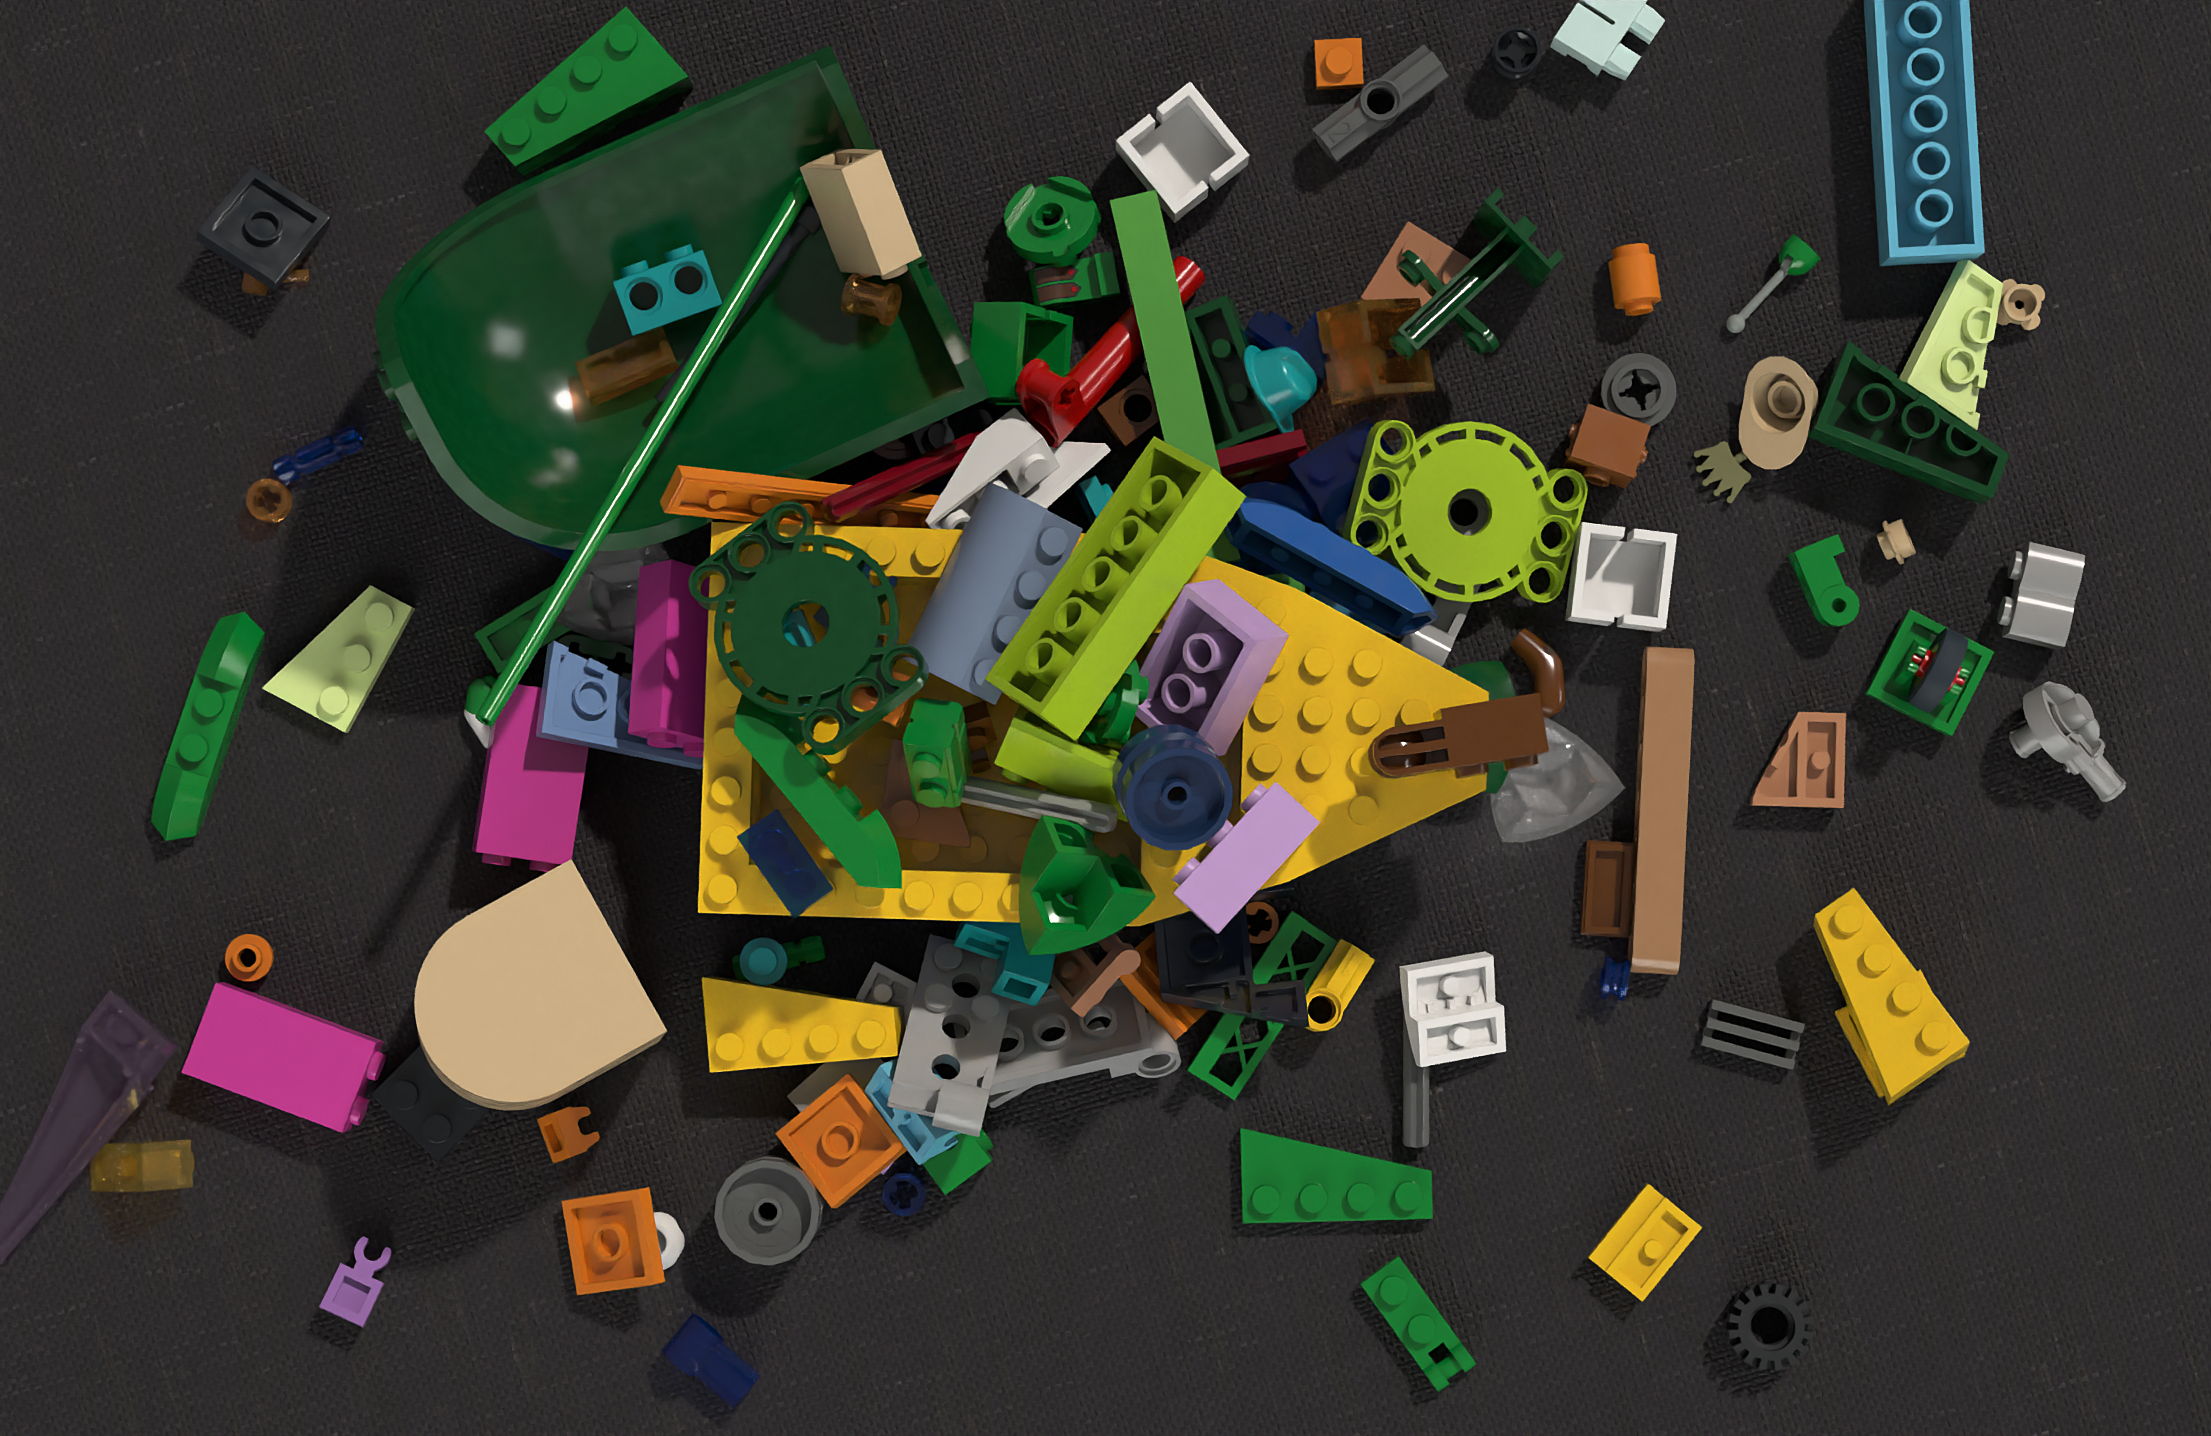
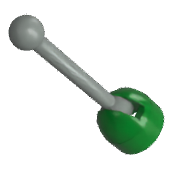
(1794, 259)

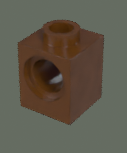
(1113, 414)

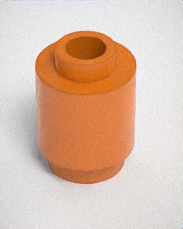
(1634, 279)

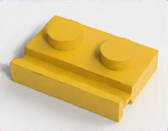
(1644, 1242)

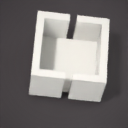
(1183, 152)
(1621, 577)

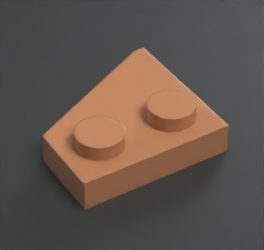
(1438, 256)
(1806, 764)
(913, 819)

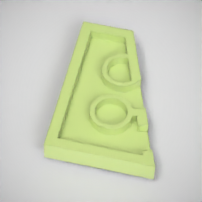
(1954, 343)
(344, 660)

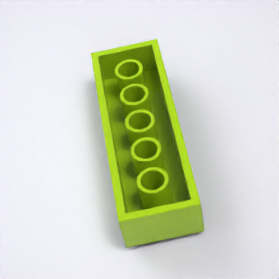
(1115, 587)

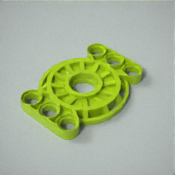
(1420, 501)

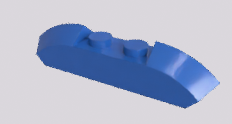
(1330, 565)

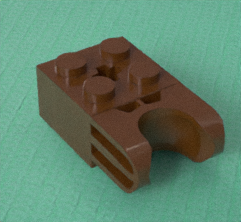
(1464, 740)

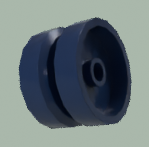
(1172, 787)

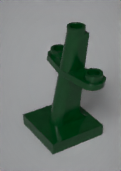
(1508, 246)

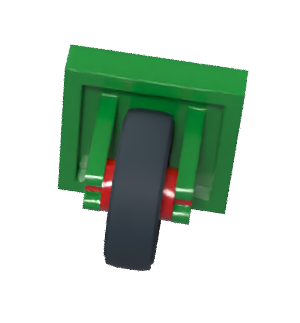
(1929, 672)

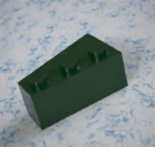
(1230, 400)

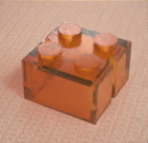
(1357, 346)

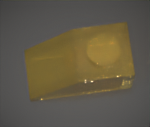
(143, 1166)

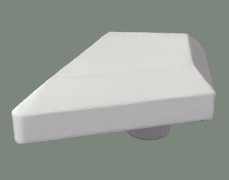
(888, 987)

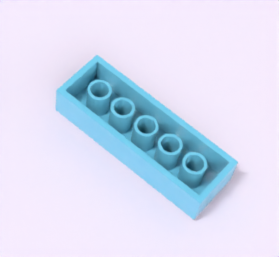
(1924, 131)

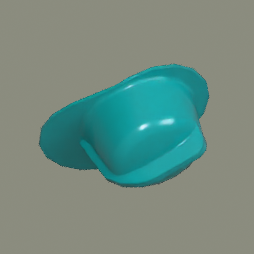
(1280, 381)

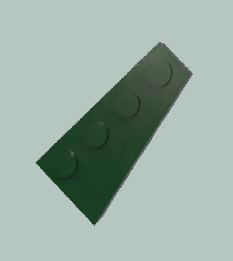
(1894, 426)

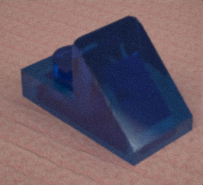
(1275, 332)

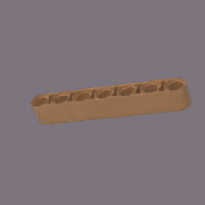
(1661, 810)

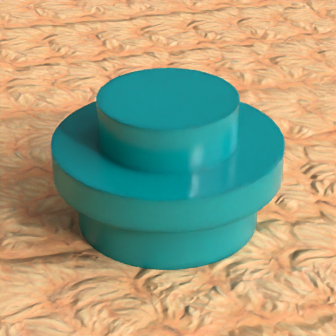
(763, 961)

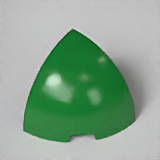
(1075, 889)

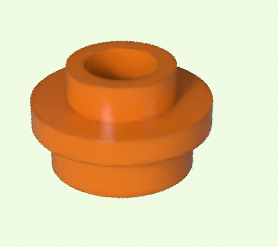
(263, 961)

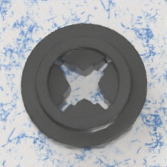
(1649, 372)

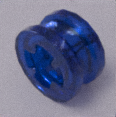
(1614, 979)
(916, 1201)

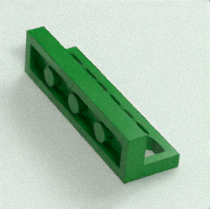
(1262, 972)

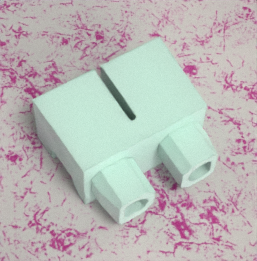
(1598, 26)

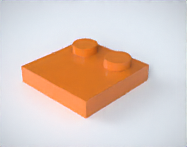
(841, 1141)
(613, 1241)

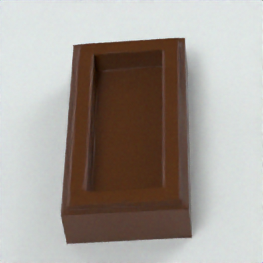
(1607, 888)

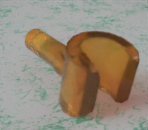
(255, 287)

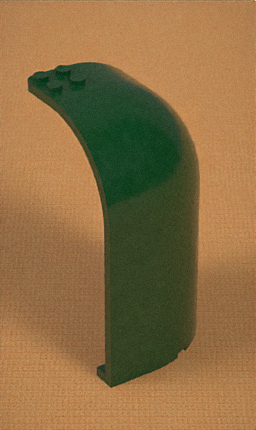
(515, 292)

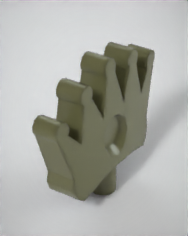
(1725, 468)

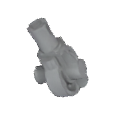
(2069, 734)

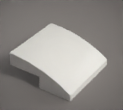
(1452, 1009)

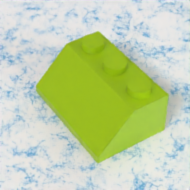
(1057, 761)

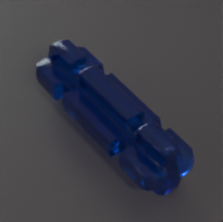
(317, 454)

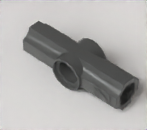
(1402, 85)

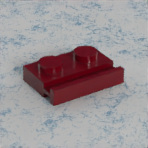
(1262, 459)

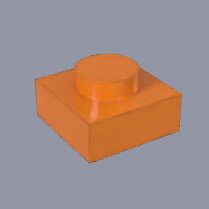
(1338, 63)

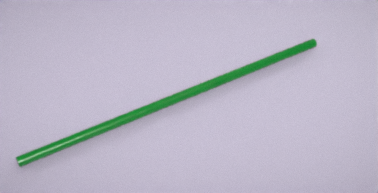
(642, 456)

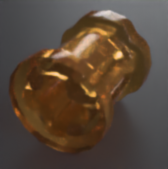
(871, 299)

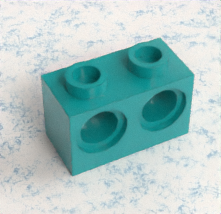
(671, 302)

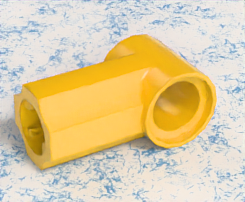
(1338, 981)

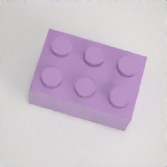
(1209, 663)
(1243, 855)

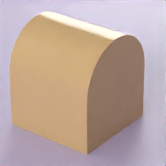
(531, 997)

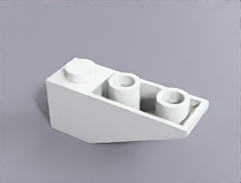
(1004, 454)

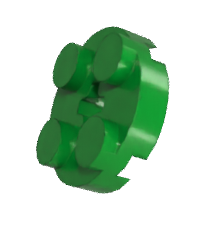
(1060, 241)
(1114, 717)

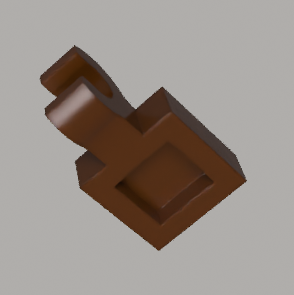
(979, 732)

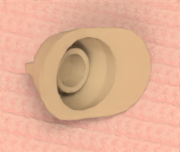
(1776, 412)

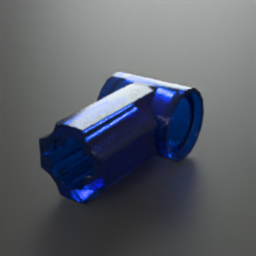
(701, 1353)

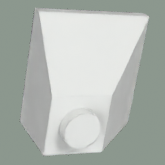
(1074, 462)

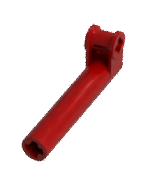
(1058, 403)

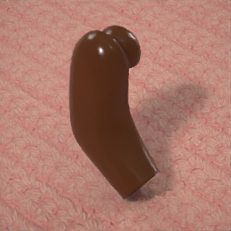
(1545, 669)

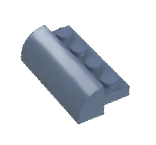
(991, 587)

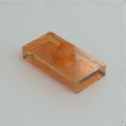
(627, 366)

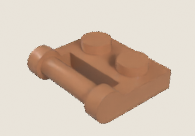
(1083, 981)

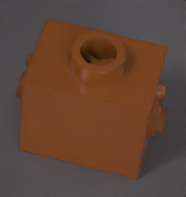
(1606, 447)

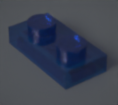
(785, 863)

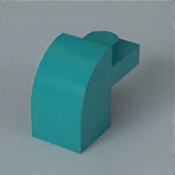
(1017, 973)

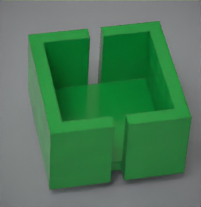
(1012, 335)

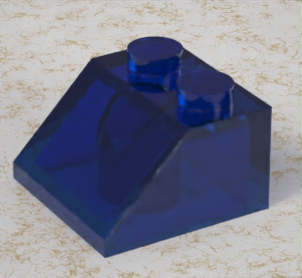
(1329, 476)

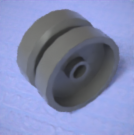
(741, 1203)

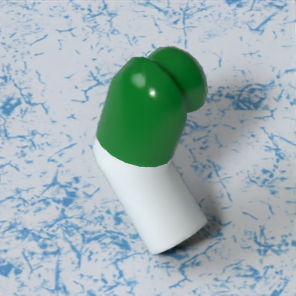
(476, 695)

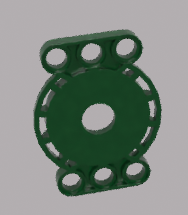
(818, 674)

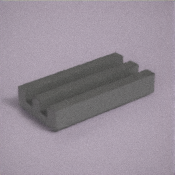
(1791, 1044)

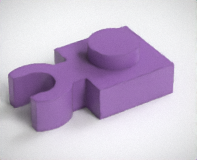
(355, 1290)

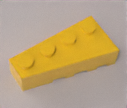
(1893, 1008)
(786, 1027)

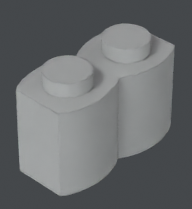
(2041, 595)

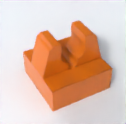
(563, 1134)

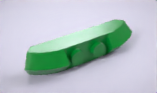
(206, 726)
(859, 843)

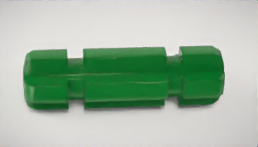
(809, 950)

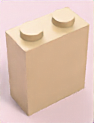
(861, 212)

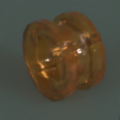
(276, 488)

